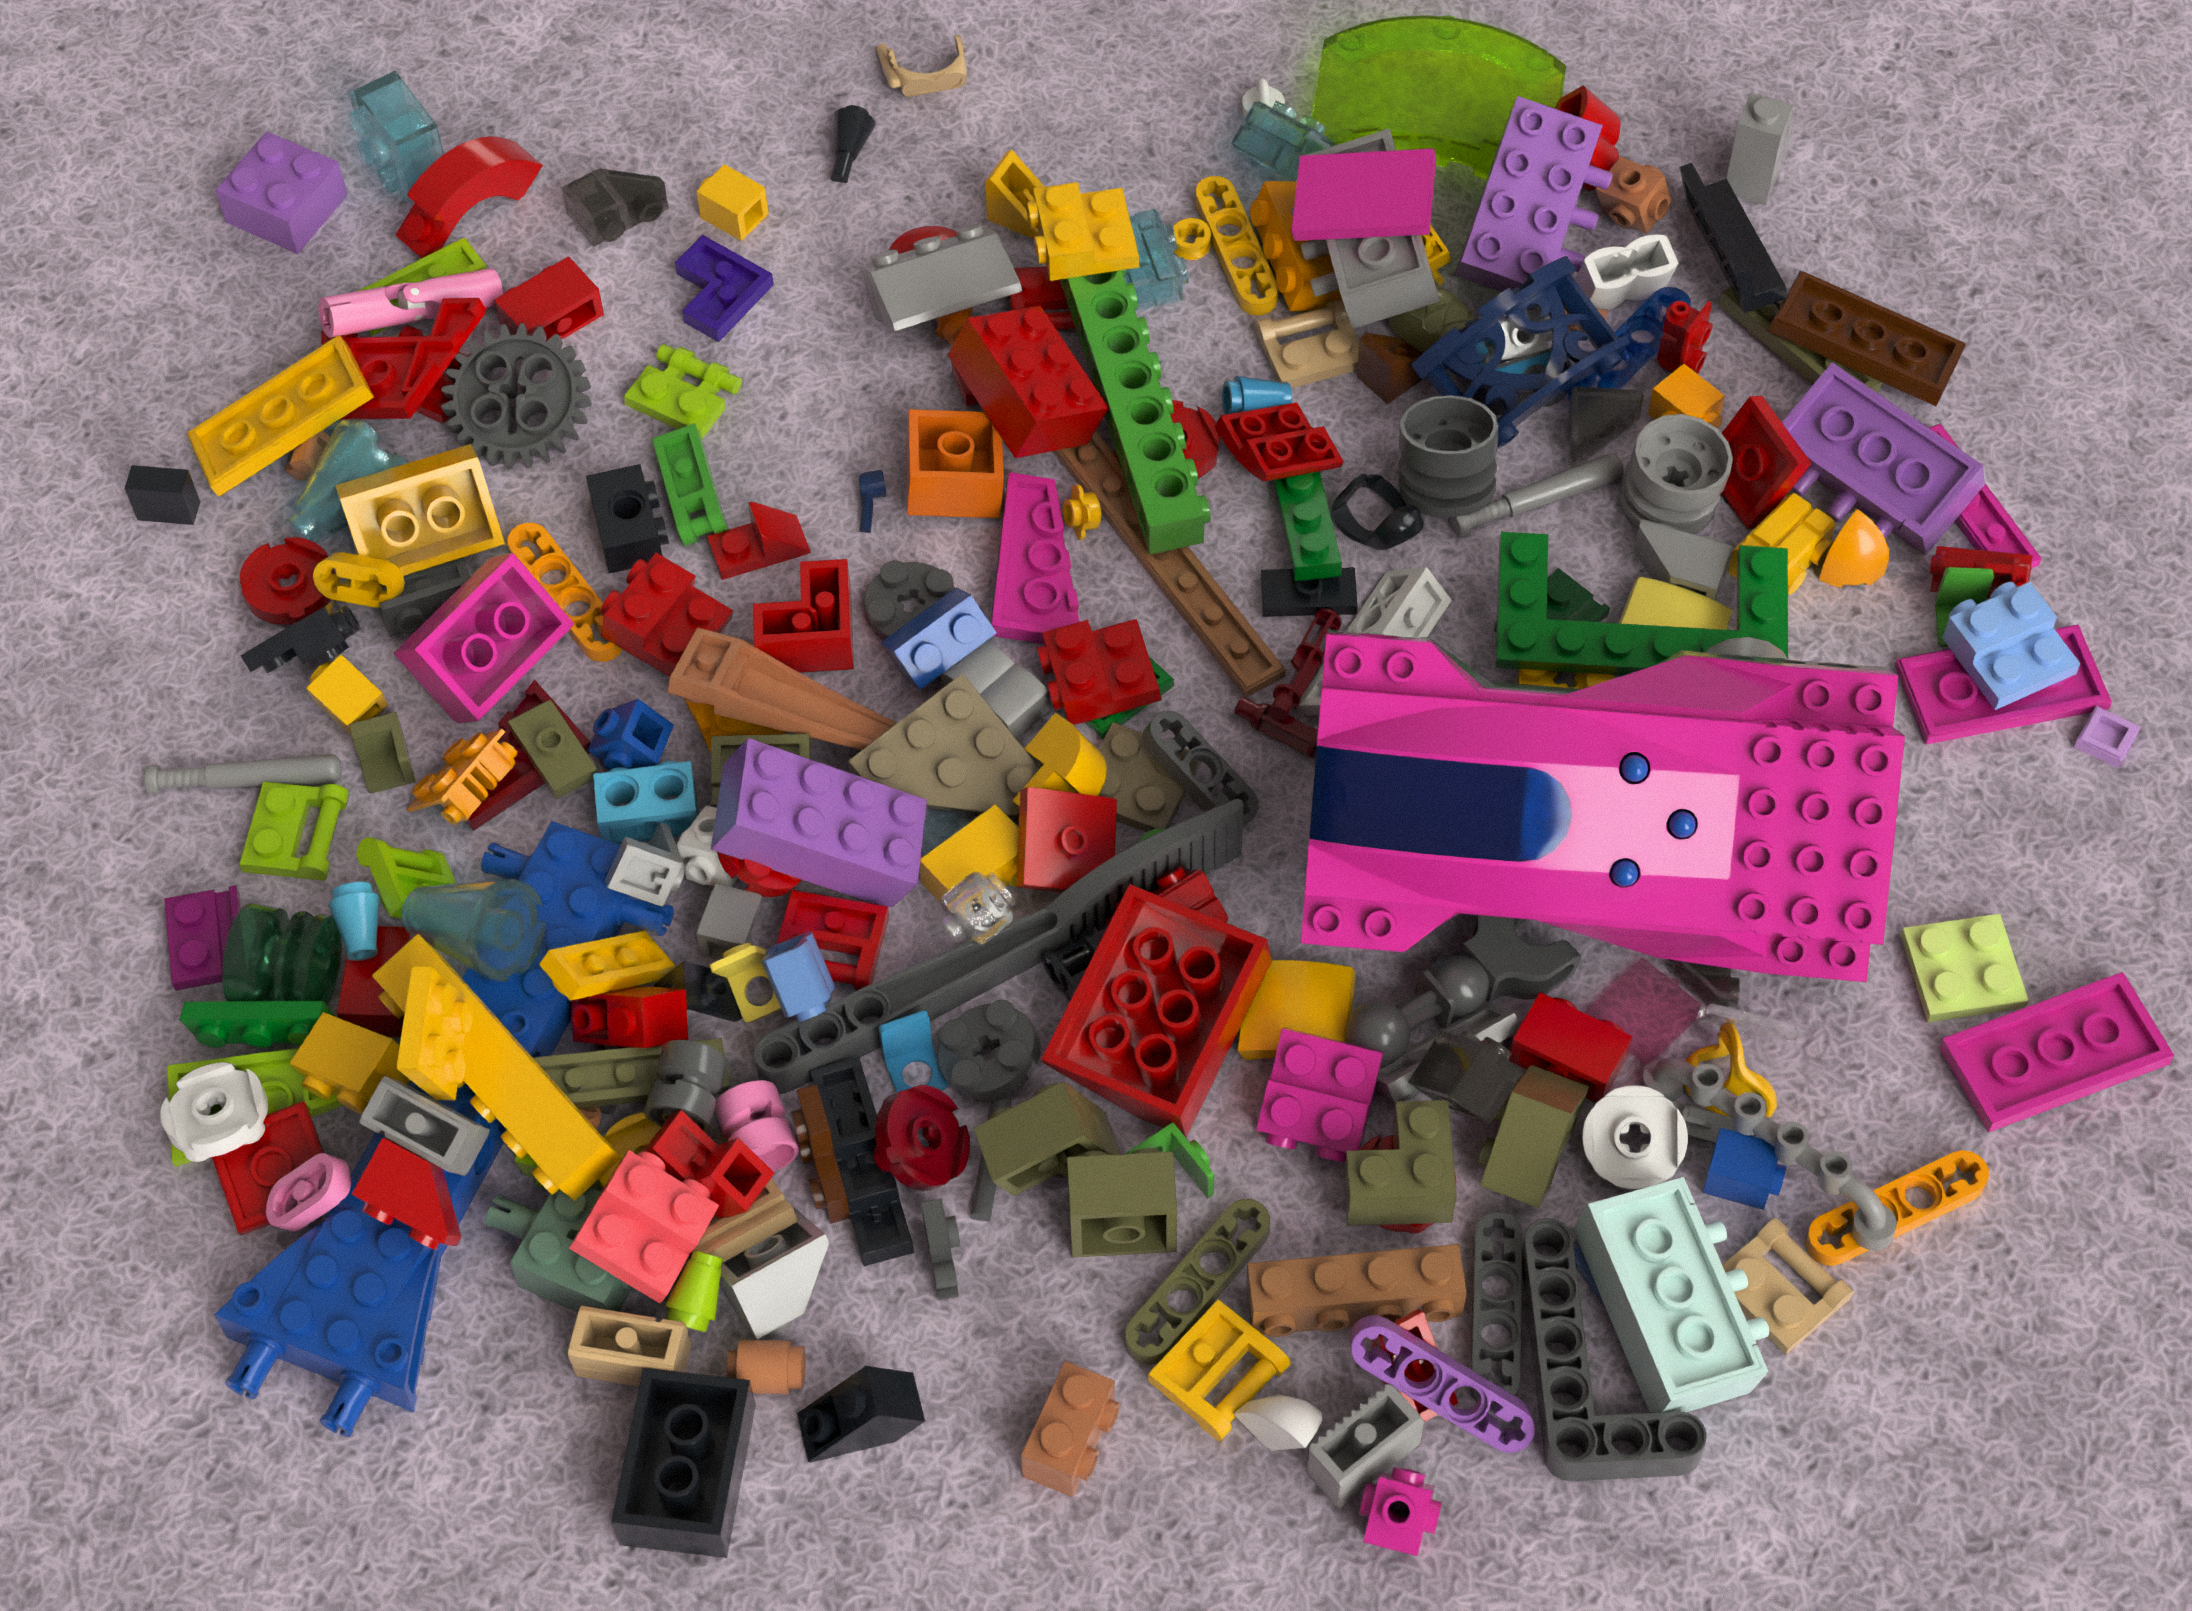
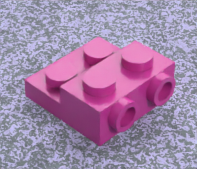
(1319, 1094)

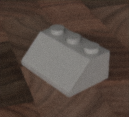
(939, 277)

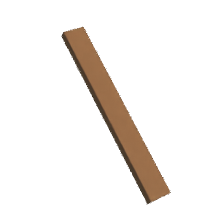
(1177, 574)

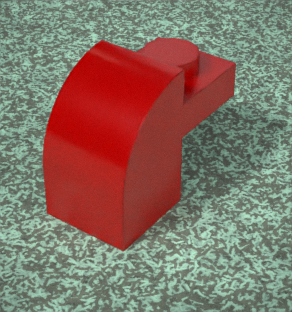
(727, 1170)

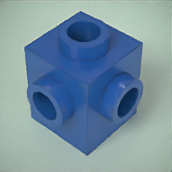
(630, 736)

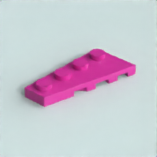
(1033, 565)

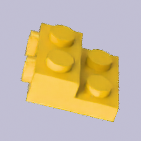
(1081, 231)

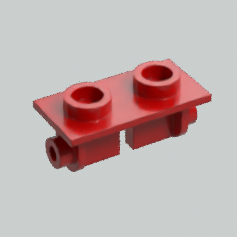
(1684, 337)
(2005, 565)

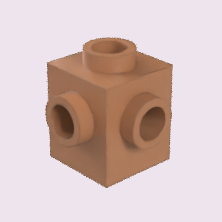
(1635, 195)

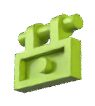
(676, 401)

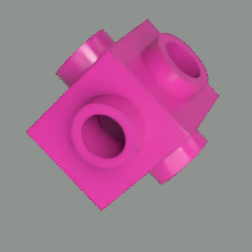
(1396, 1531)

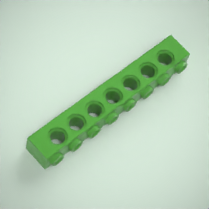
(1138, 410)

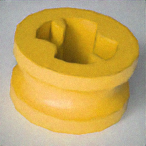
(1202, 243)

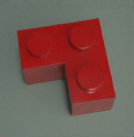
(812, 631)

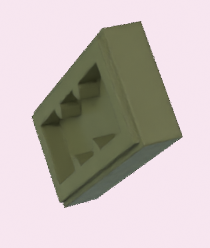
(553, 749)

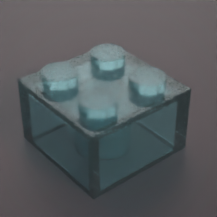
(394, 132)

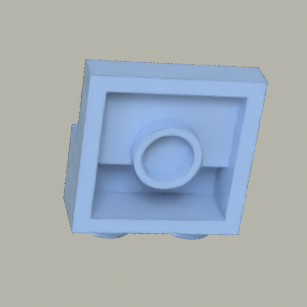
(2009, 644)

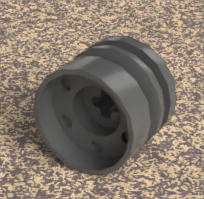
(1448, 456)

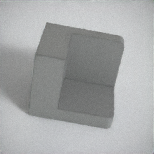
(727, 920)

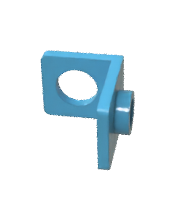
(908, 1042)

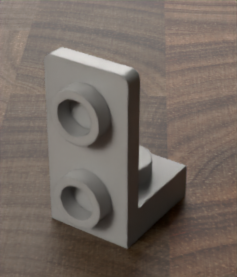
(647, 869)

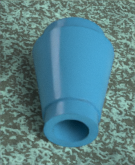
(1253, 394)

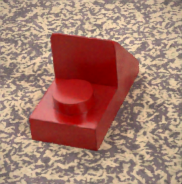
(767, 540)

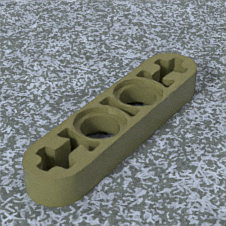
(1203, 1285)

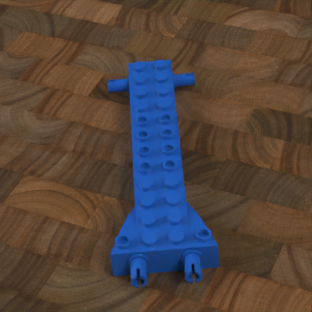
(361, 1291)

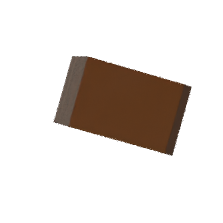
(1386, 365)

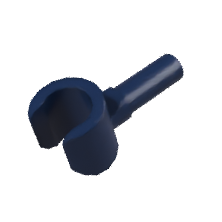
(871, 486)

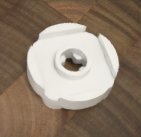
(1656, 1117)
(206, 1135)

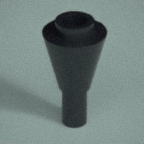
(851, 131)

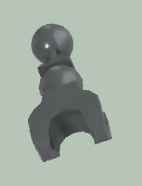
(1457, 984)

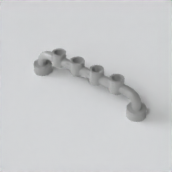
(1872, 1223)

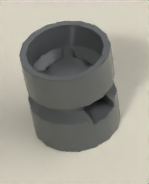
(688, 1078)

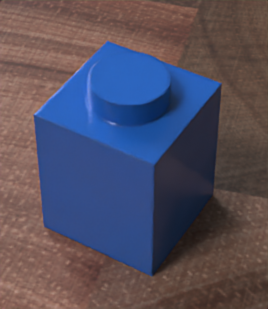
(1744, 1170)

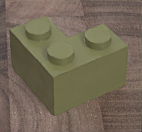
(1532, 1135)
(1037, 1136)
(1410, 1181)

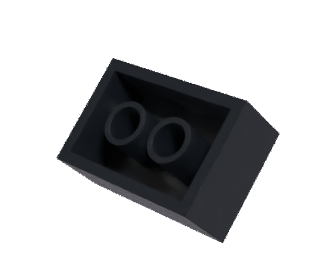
(684, 1463)

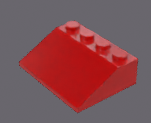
(1158, 1008)

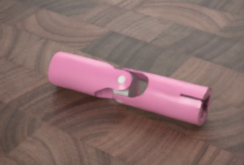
(417, 301)

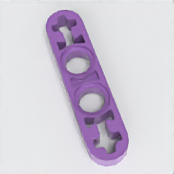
(1438, 1388)

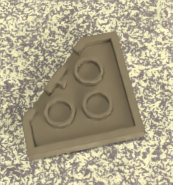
(950, 755)

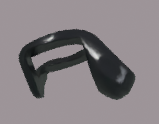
(1394, 530)

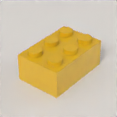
(422, 511)

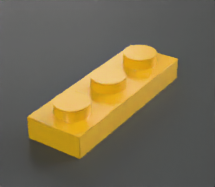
(606, 965)

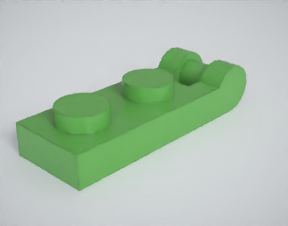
(689, 483)

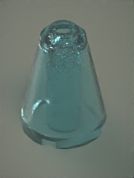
(479, 924)

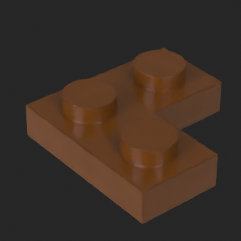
(817, 1147)

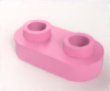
(308, 1192)

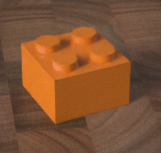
(953, 464)

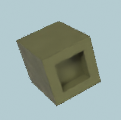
(382, 752)

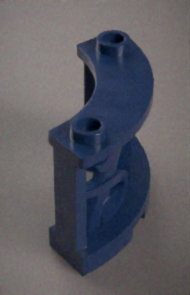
(1549, 291)

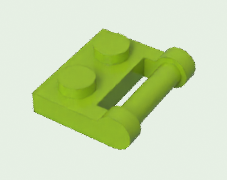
(280, 825)
(401, 871)

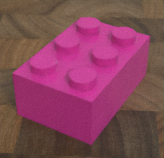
(484, 638)

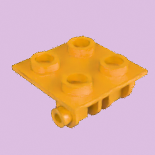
(462, 779)

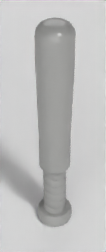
(1544, 492)
(289, 770)

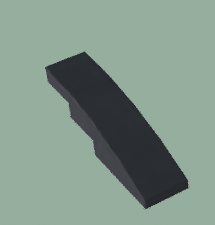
(870, 1192)

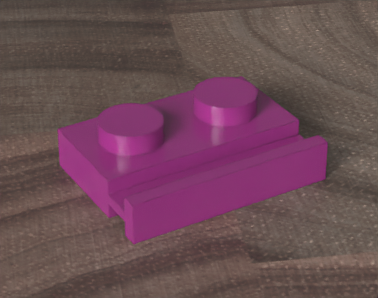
(199, 934)

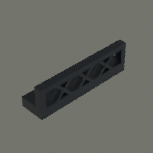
(1733, 241)

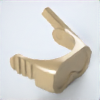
(916, 83)

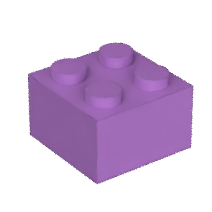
(281, 192)

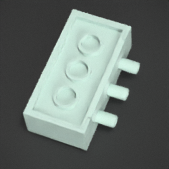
(1672, 1297)

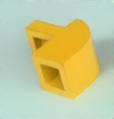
(1066, 760)

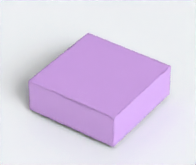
(2107, 736)

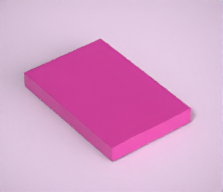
(1364, 194)

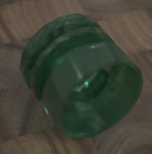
(281, 956)

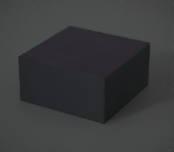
(162, 495)

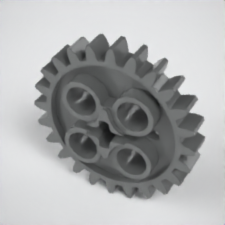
(557, 397)

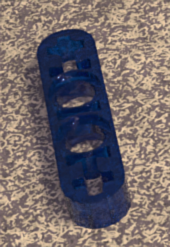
(1637, 353)

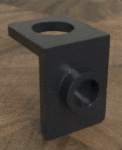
(704, 990)

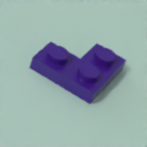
(728, 284)

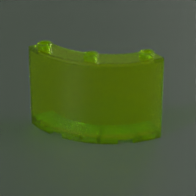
(1431, 84)

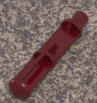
(1306, 662)
(1290, 731)

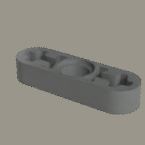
(1200, 750)

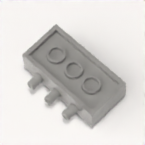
(1374, 273)

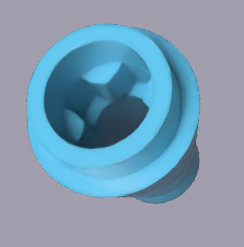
(356, 917)

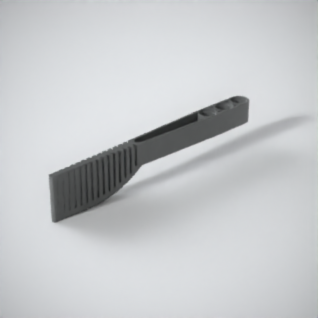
(972, 970)

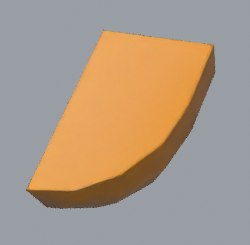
(1856, 554)

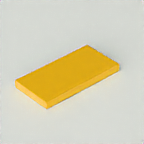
(279, 415)

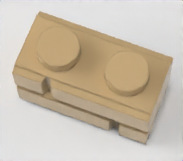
(620, 1344)

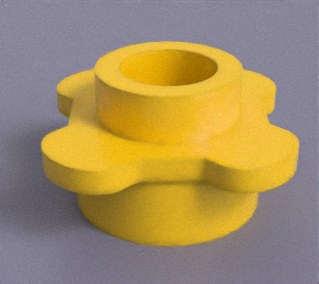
(1081, 511)

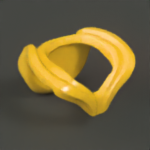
(1740, 1077)

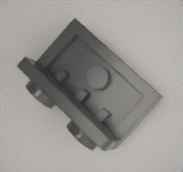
(422, 596)

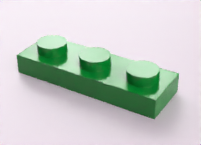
(1308, 527)
(251, 1021)

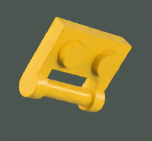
(1204, 1360)

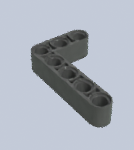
(1571, 1375)

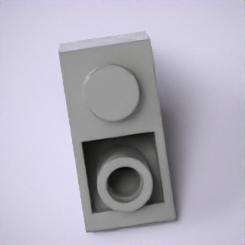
(1682, 558)

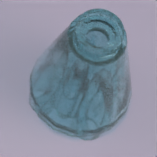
(346, 457)

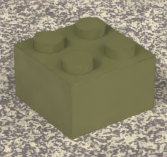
(1122, 1203)

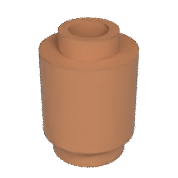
(769, 1365)

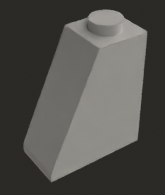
(1760, 147)

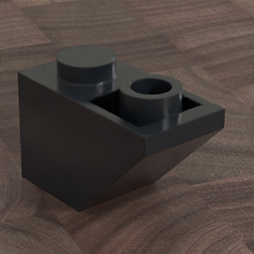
(861, 1413)

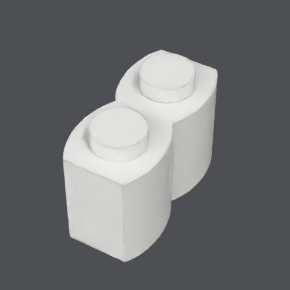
(1628, 272)

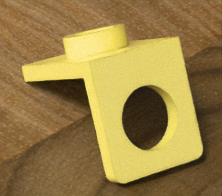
(740, 967)

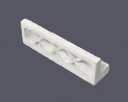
(1405, 613)

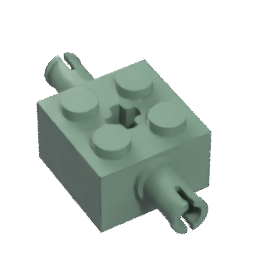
(544, 1258)

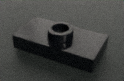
(1304, 598)

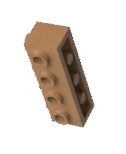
(1343, 1288)

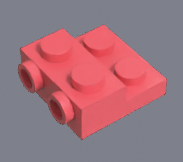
(645, 1224)

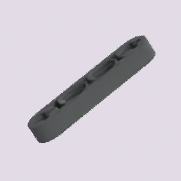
(1493, 1310)

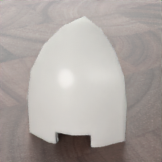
(1280, 1421)

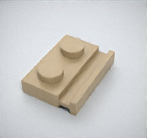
(735, 1234)

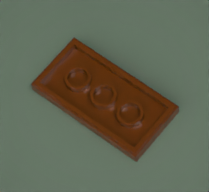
(1867, 337)

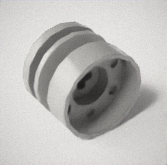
(1676, 473)

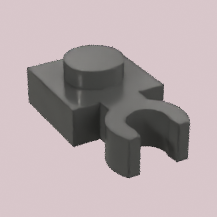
(941, 1236)

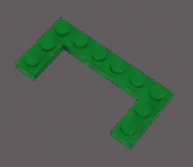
(1533, 642)

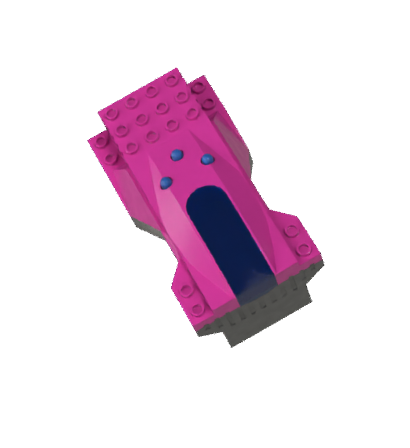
(1666, 811)

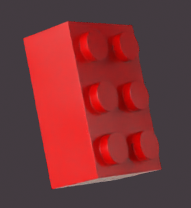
(1027, 381)

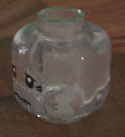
(977, 908)

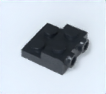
(315, 636)

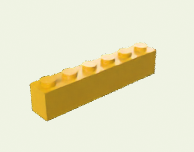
(511, 1085)

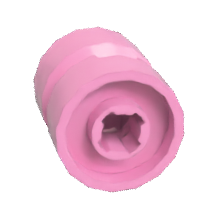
(757, 1118)

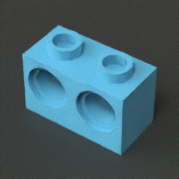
(646, 792)

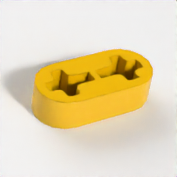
(359, 572)

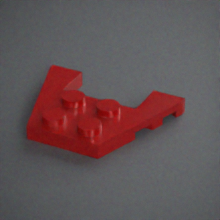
(407, 368)

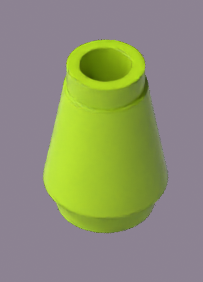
(696, 1292)

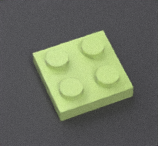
(1964, 968)

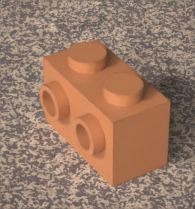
(1069, 1428)

